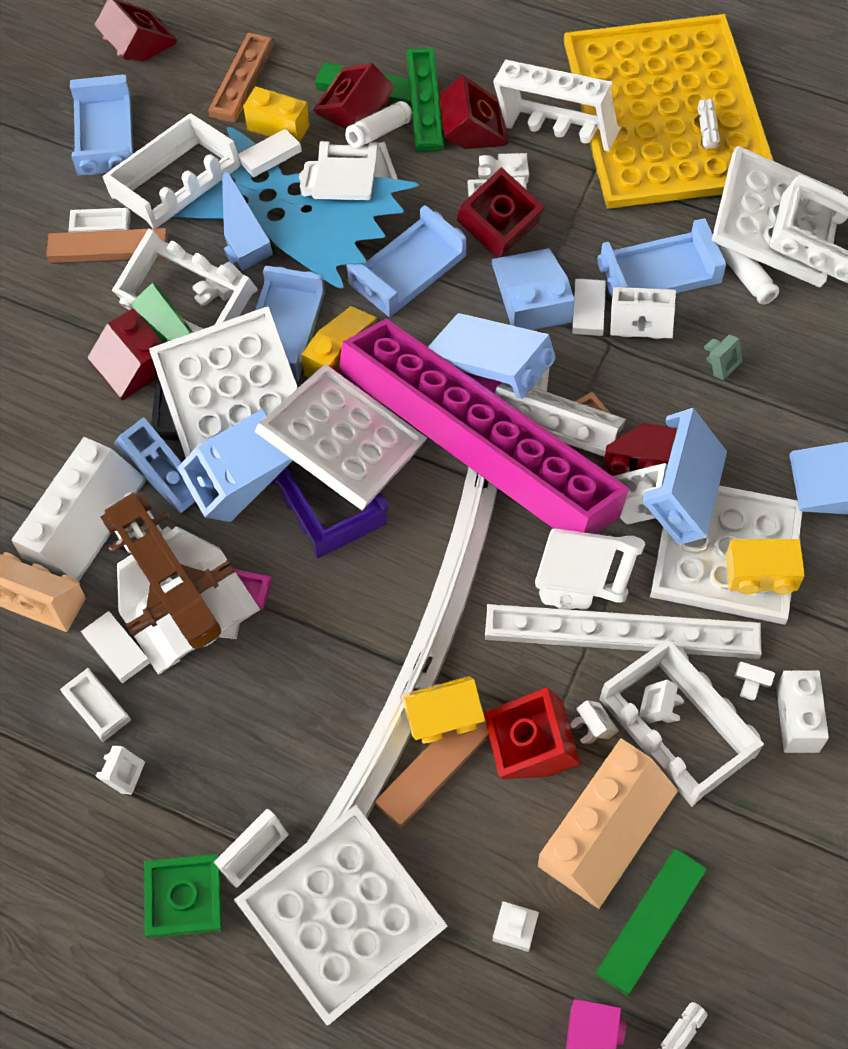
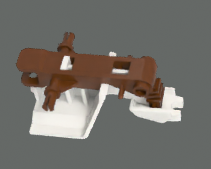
(173, 586)

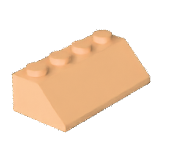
(38, 593)
(608, 824)

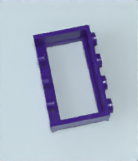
(338, 535)

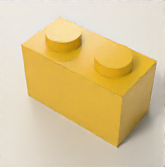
(273, 112)
(764, 565)
(443, 709)

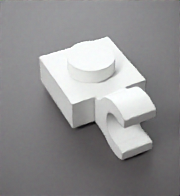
(513, 164)
(209, 290)

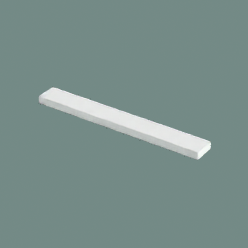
(622, 631)

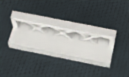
(566, 419)

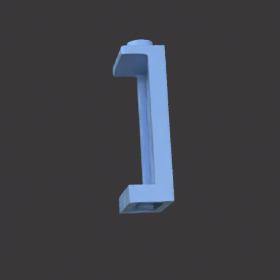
(101, 123)
(409, 263)
(668, 263)
(295, 307)
(496, 351)
(691, 479)

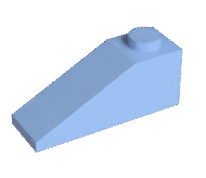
(243, 234)
(155, 462)

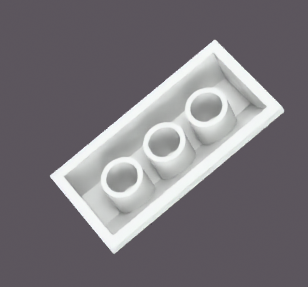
(66, 523)

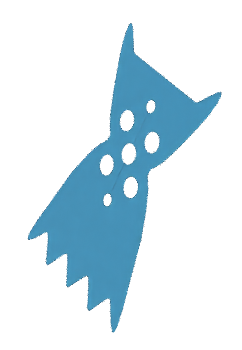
(314, 238)

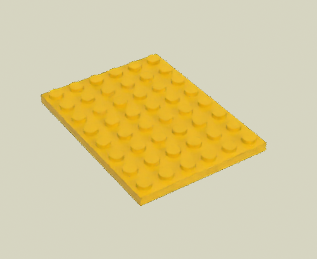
(656, 90)

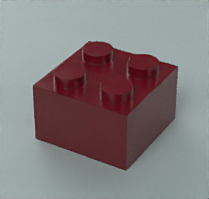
(500, 213)

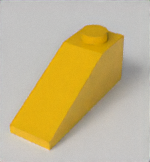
(327, 342)

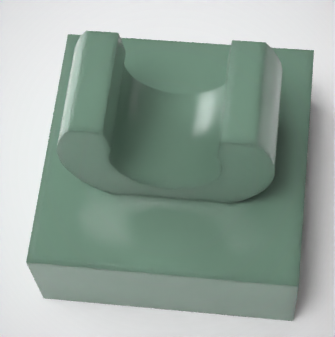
(724, 355)

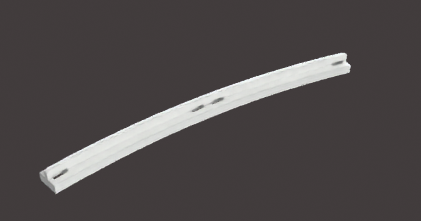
(432, 640)

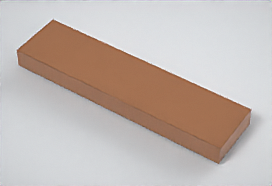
(241, 77)
(96, 245)
(429, 773)

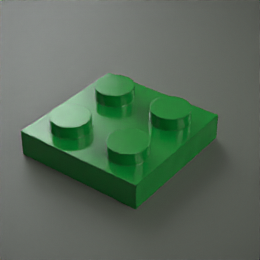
(182, 896)

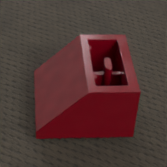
(639, 449)

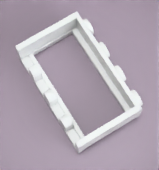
(562, 85)
(162, 152)
(802, 244)
(146, 254)
(699, 691)

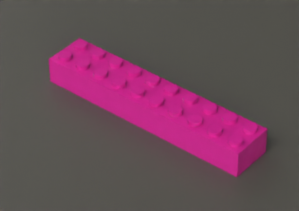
(482, 430)

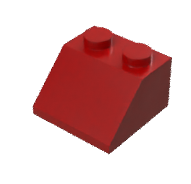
(531, 736)

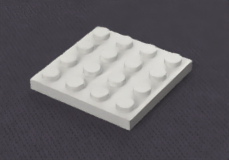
(751, 208)
(223, 375)
(341, 436)
(698, 570)
(340, 914)

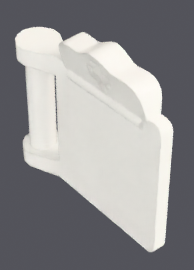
(340, 176)
(578, 565)

